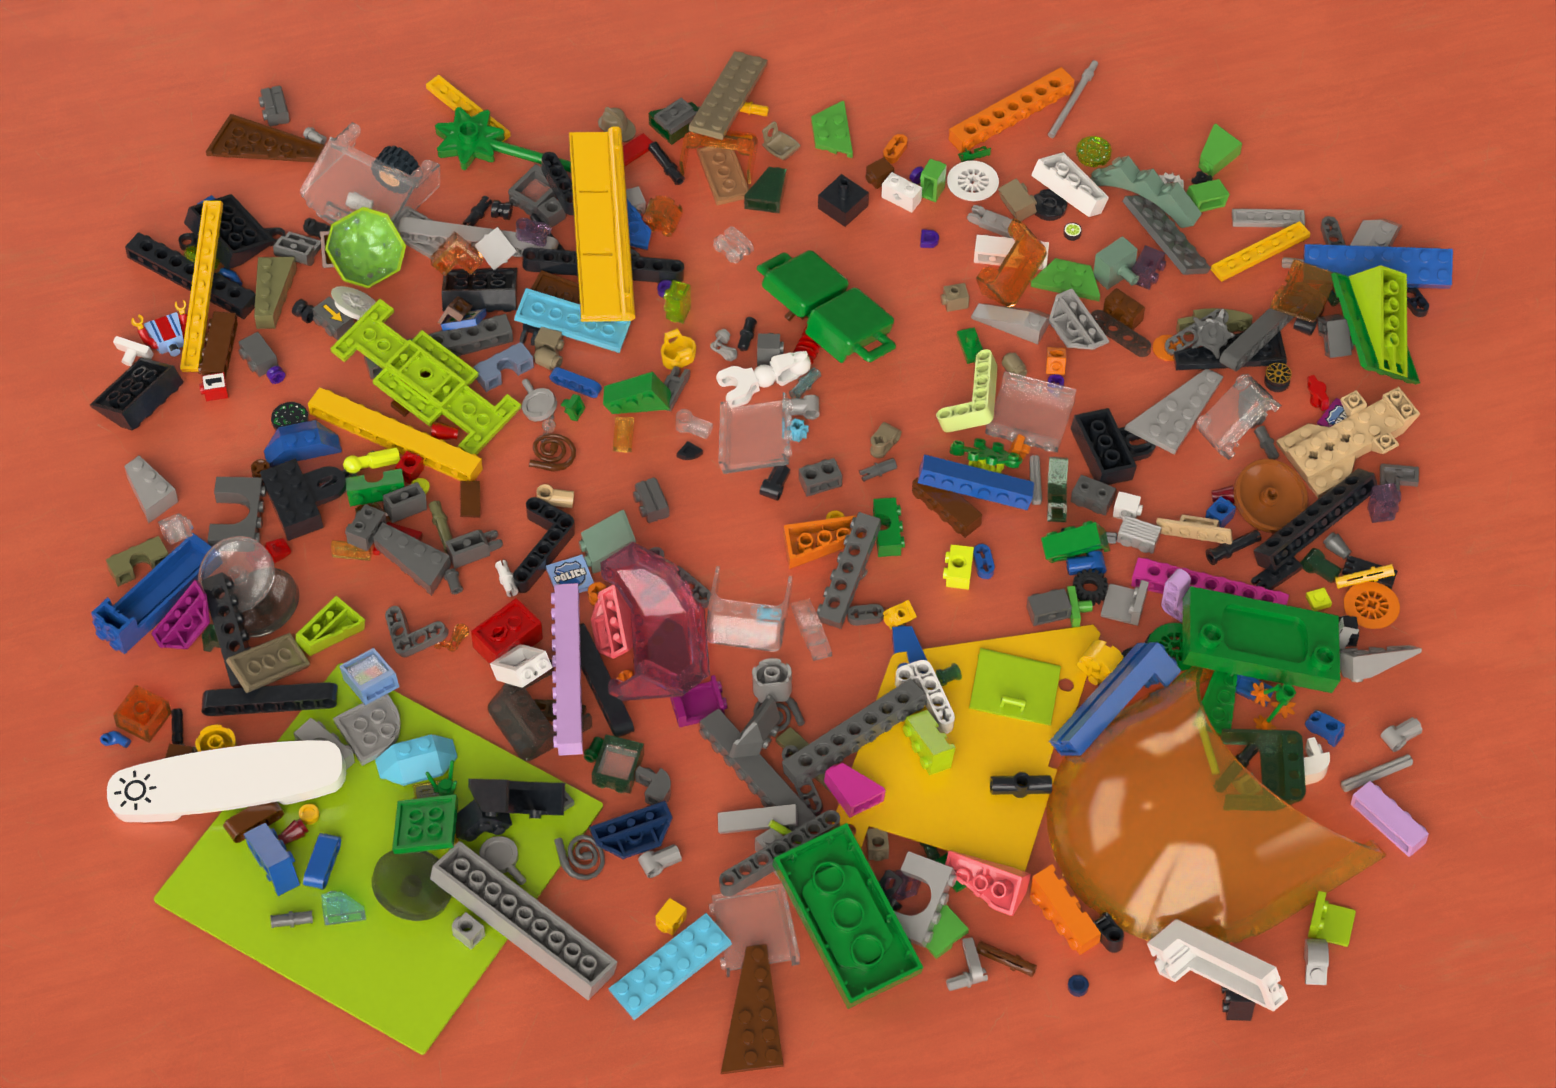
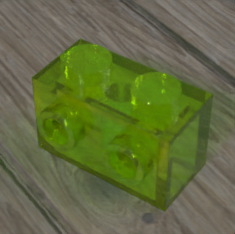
(677, 301)

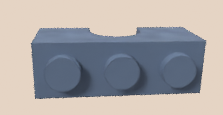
(514, 358)

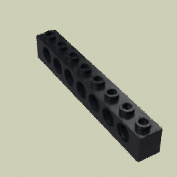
(180, 270)
(1315, 520)

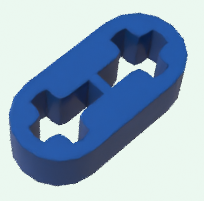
(987, 560)

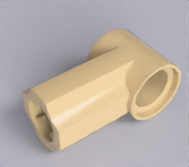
(555, 497)

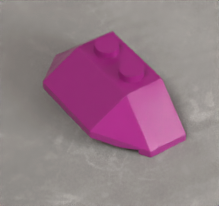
(184, 620)

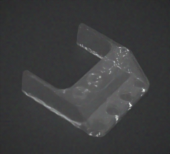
(746, 623)

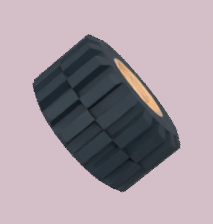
(399, 159)

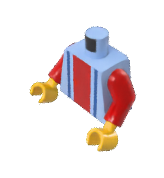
(164, 333)

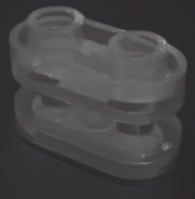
(733, 244)

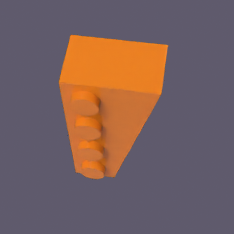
(815, 539)
(1063, 910)

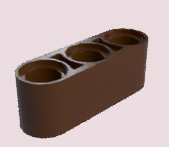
(252, 818)

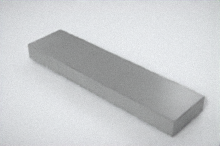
(1266, 217)
(757, 818)

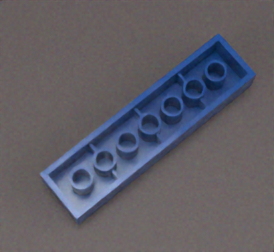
(1422, 265)

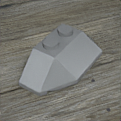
(1376, 233)
(1075, 323)

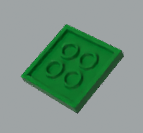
(425, 824)

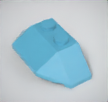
(411, 759)

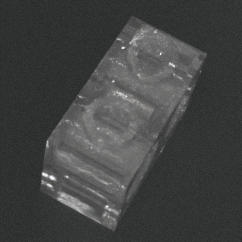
(176, 528)

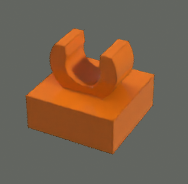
(1018, 447)

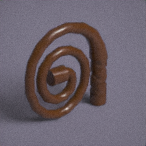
(553, 449)

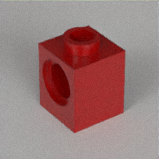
(413, 460)

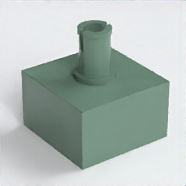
(1116, 263)

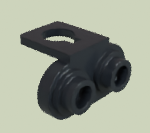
(891, 891)

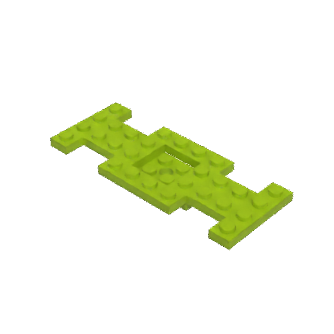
(444, 389)

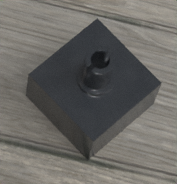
(843, 200)

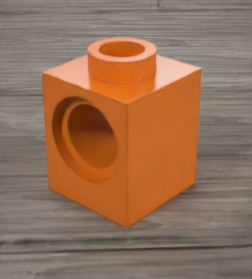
(1055, 360)

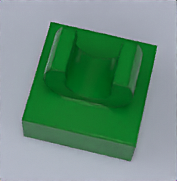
(573, 407)

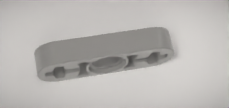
(972, 959)

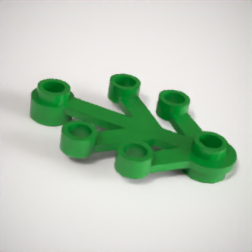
(992, 458)

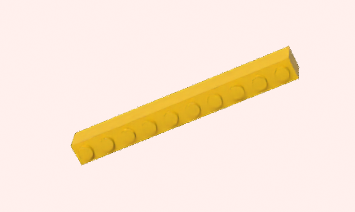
(391, 433)

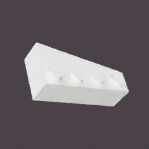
(1070, 183)

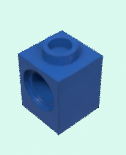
(1224, 506)

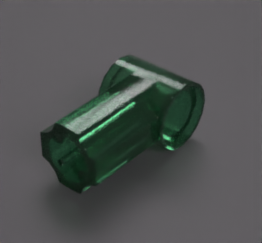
(1316, 562)

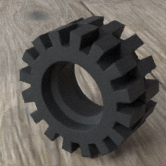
(1091, 578)

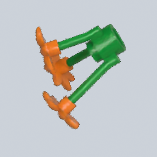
(1283, 704)

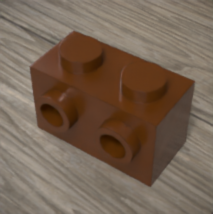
(1124, 309)

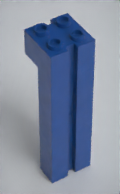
(150, 598)
(1141, 667)

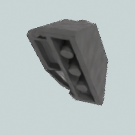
(758, 730)

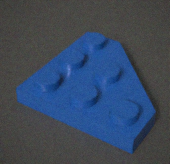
(638, 230)

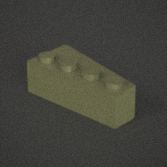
(272, 285)

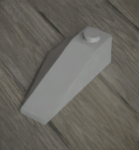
(1020, 322)
(1365, 664)

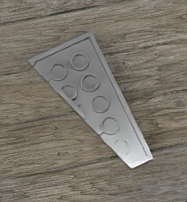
(1174, 416)

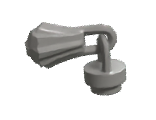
(727, 352)

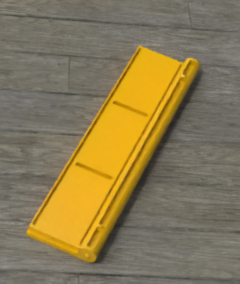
(601, 226)

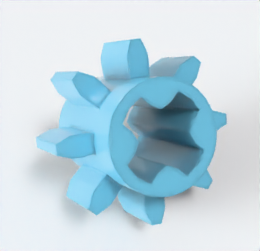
(799, 430)

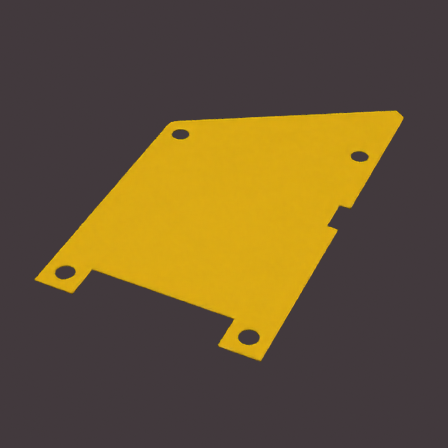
(956, 805)

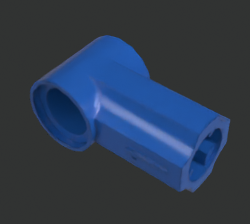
(1093, 560)

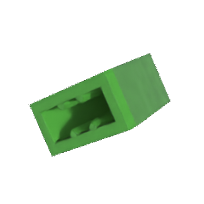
(1218, 151)

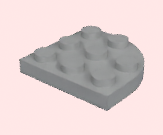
(370, 728)

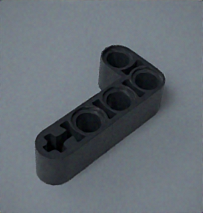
(558, 181)

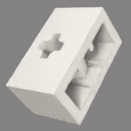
(901, 192)

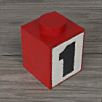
(214, 387)

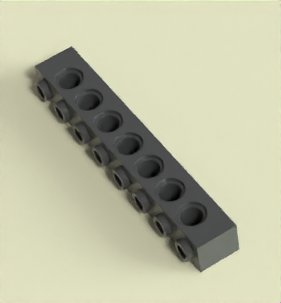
(466, 340)
(898, 703)

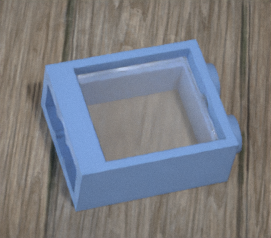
(369, 676)

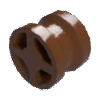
(257, 466)

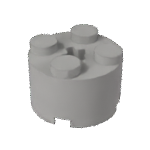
(772, 679)

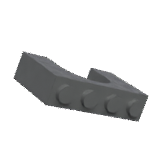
(243, 491)

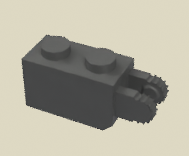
(472, 547)

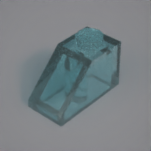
(341, 908)

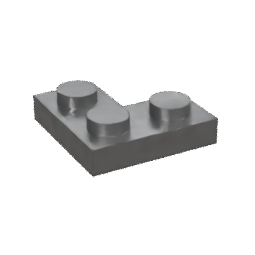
(1399, 475)

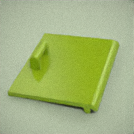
(1015, 687)

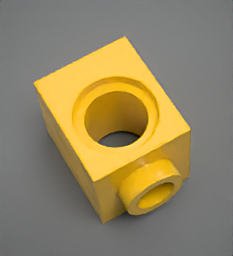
(670, 917)

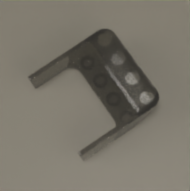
(523, 720)

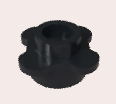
(1201, 178)

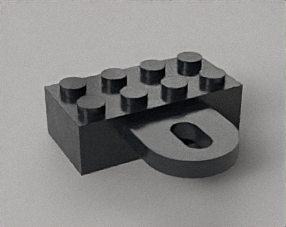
(1108, 447)
(299, 494)

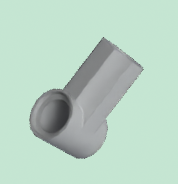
(807, 407)
(1398, 736)
(655, 862)

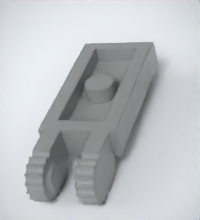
(990, 220)

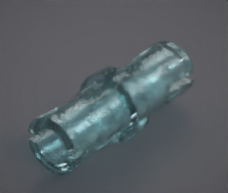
(805, 383)

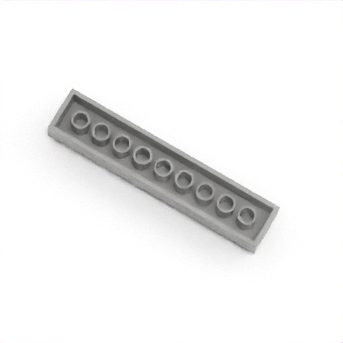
(523, 920)

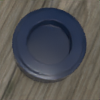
(1078, 985)

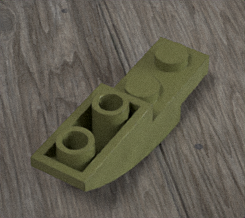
(1237, 320)

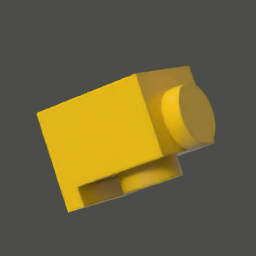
(905, 611)

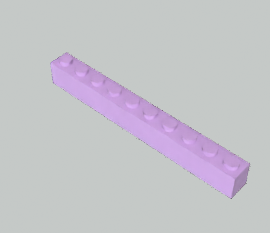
(568, 670)

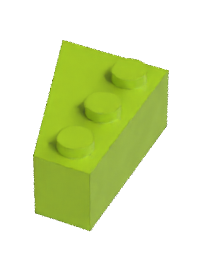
(329, 627)
(928, 742)

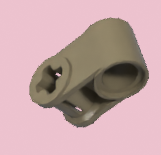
(884, 440)

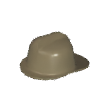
(616, 118)

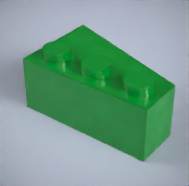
(637, 395)

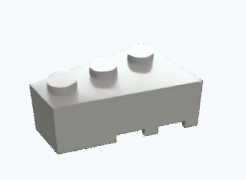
(150, 488)

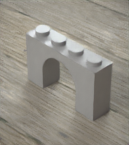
(940, 879)

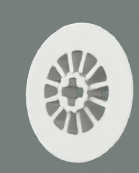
(960, 180)
(352, 301)

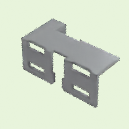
(1345, 634)

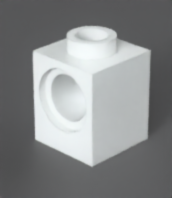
(1127, 505)

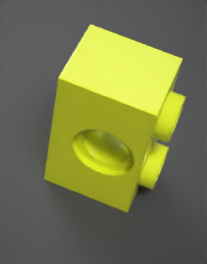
(958, 576)

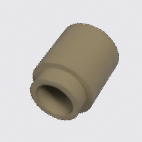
(547, 358)
(1013, 364)

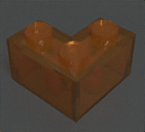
(456, 251)

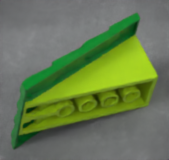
(1377, 320)

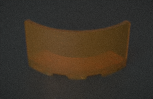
(1305, 291)

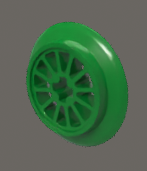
(1163, 633)

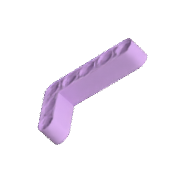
(1173, 594)

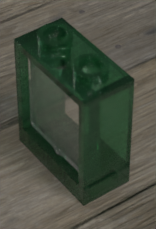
(617, 764)

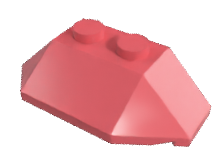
(612, 623)

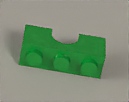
(364, 492)
(889, 540)

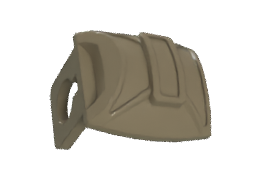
(779, 143)

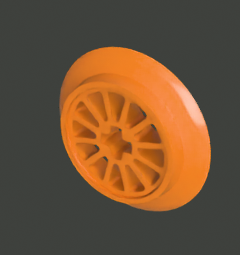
(1389, 607)

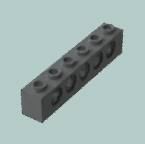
(836, 616)

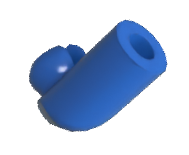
(232, 275)

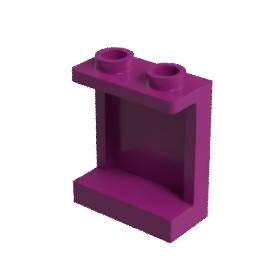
(699, 703)

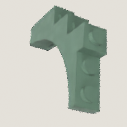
(1147, 183)

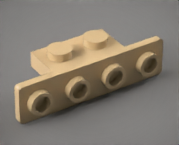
(1196, 528)

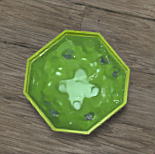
(365, 247)

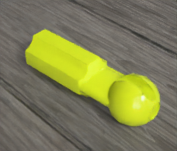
(376, 459)

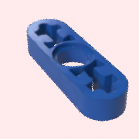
(575, 382)

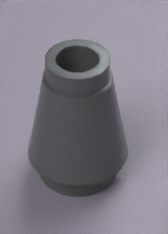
(1337, 545)

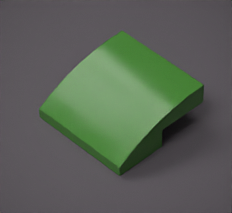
(946, 932)

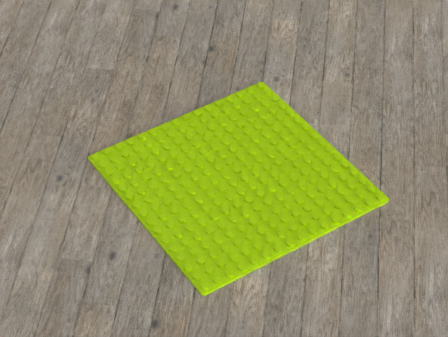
(386, 968)

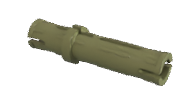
(440, 520)

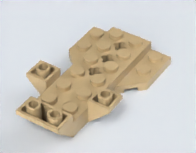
(1364, 430)

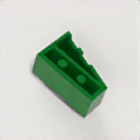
(1074, 541)

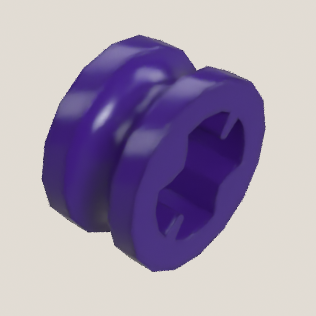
(275, 374)
(1057, 379)

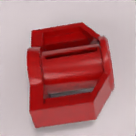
(1318, 393)

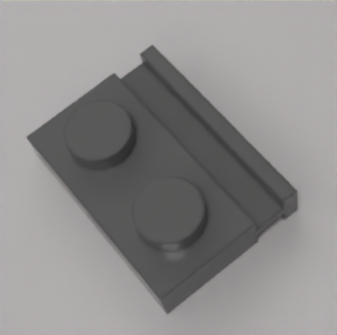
(675, 115)

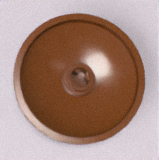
(1269, 494)

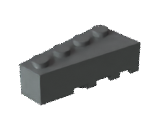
(413, 557)

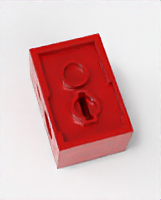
(506, 630)

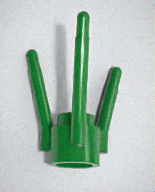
(445, 786)

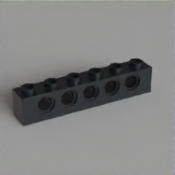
(214, 587)

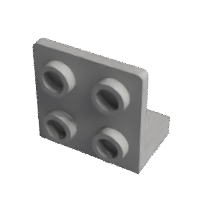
(1125, 603)

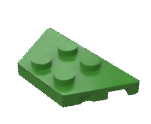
(832, 130)
(1066, 275)

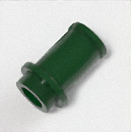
(593, 751)

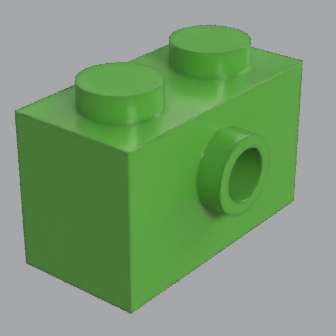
(933, 180)
(1208, 195)

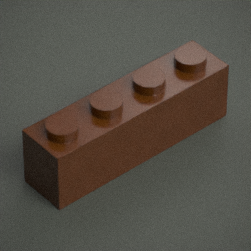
(219, 344)
(950, 507)

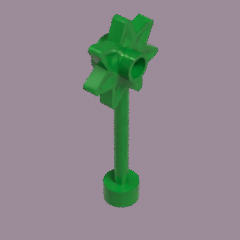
(474, 138)

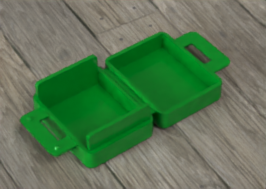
(836, 318)

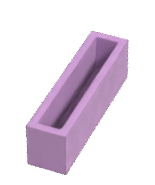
(1389, 818)

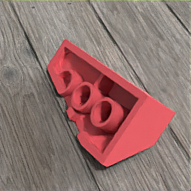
(993, 882)

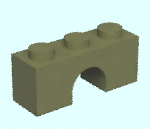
(122, 564)

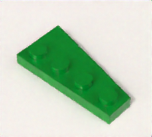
(1220, 700)

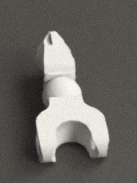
(782, 369)

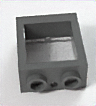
(531, 191)

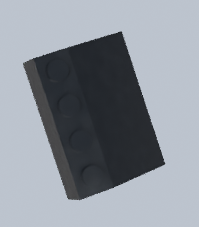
(239, 232)
(482, 288)
(138, 393)

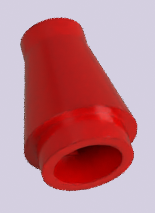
(443, 431)

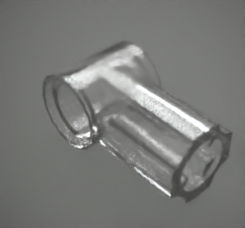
(693, 424)

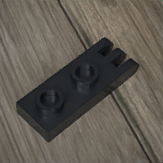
(1356, 565)
(1272, 579)

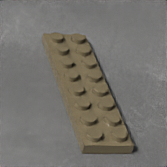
(728, 95)

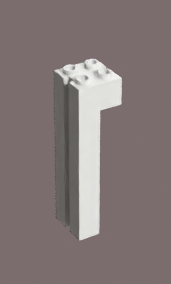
(1187, 948)

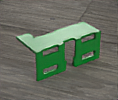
(968, 156)

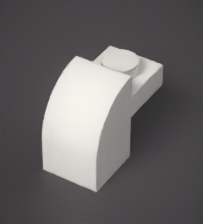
(1316, 763)

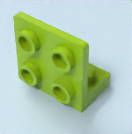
(1331, 922)

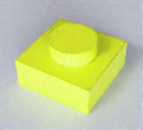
(1318, 599)

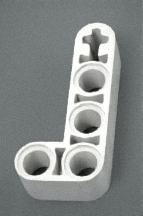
(933, 696)

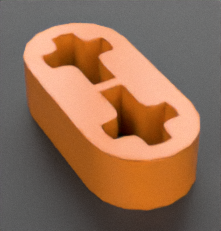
(898, 150)

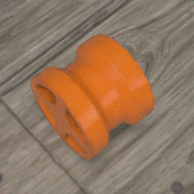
(593, 591)

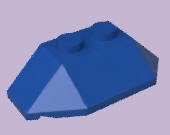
(301, 442)

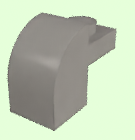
(1317, 960)

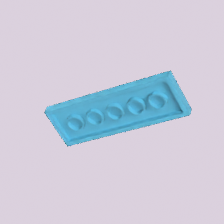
(565, 316)
(670, 966)

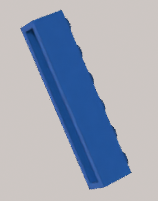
(976, 482)

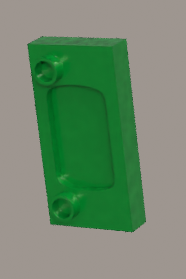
(1260, 639)
(847, 916)

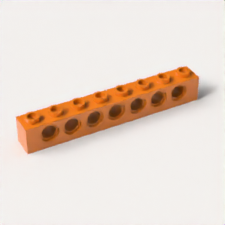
(1011, 110)

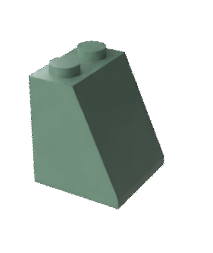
(605, 539)

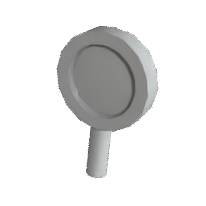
(538, 403)
(502, 855)

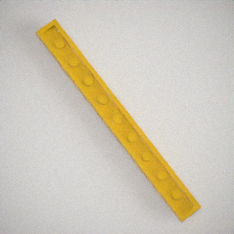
(201, 286)

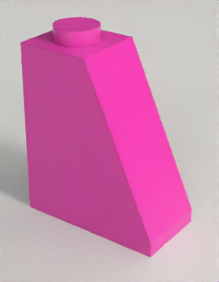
(853, 789)

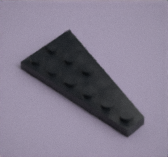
(1205, 359)

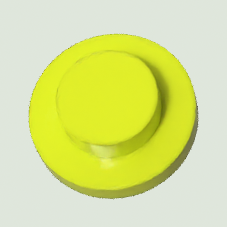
(423, 483)

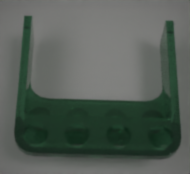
(1279, 759)

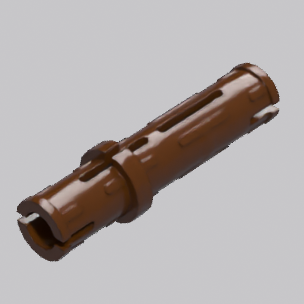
(1026, 968)

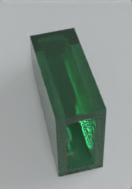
(767, 191)

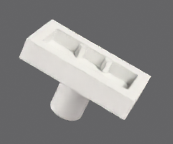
(132, 350)

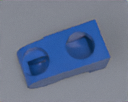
(1325, 727)

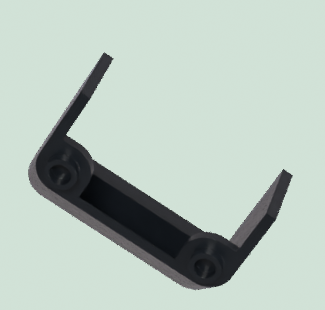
(518, 797)

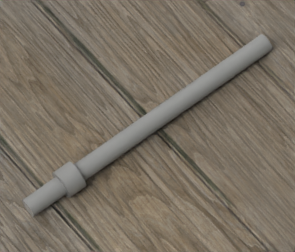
(1086, 76)

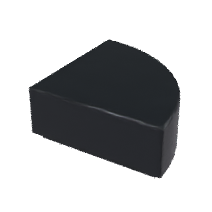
(689, 452)

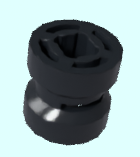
(501, 210)
(303, 310)

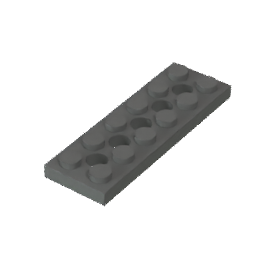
(1167, 235)

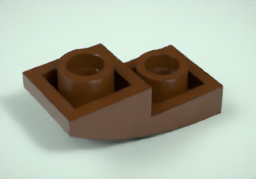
(470, 499)

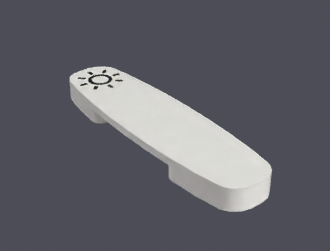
(226, 780)

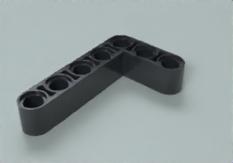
(556, 531)

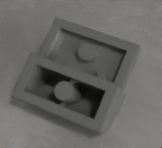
(297, 246)

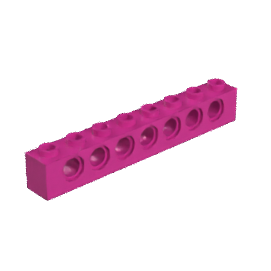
(1164, 571)

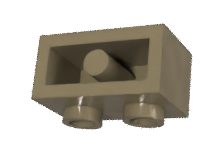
(1017, 199)

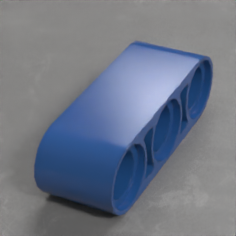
(322, 861)

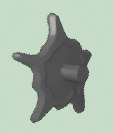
(1212, 333)

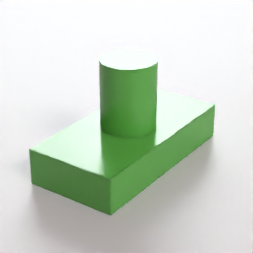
(1077, 606)

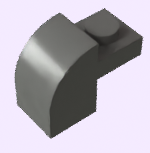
(658, 785)

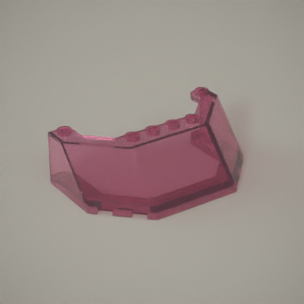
(665, 622)

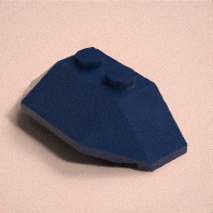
(633, 831)

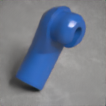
(115, 738)

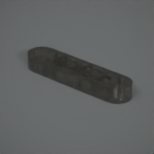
(1122, 331)

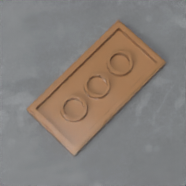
(723, 174)

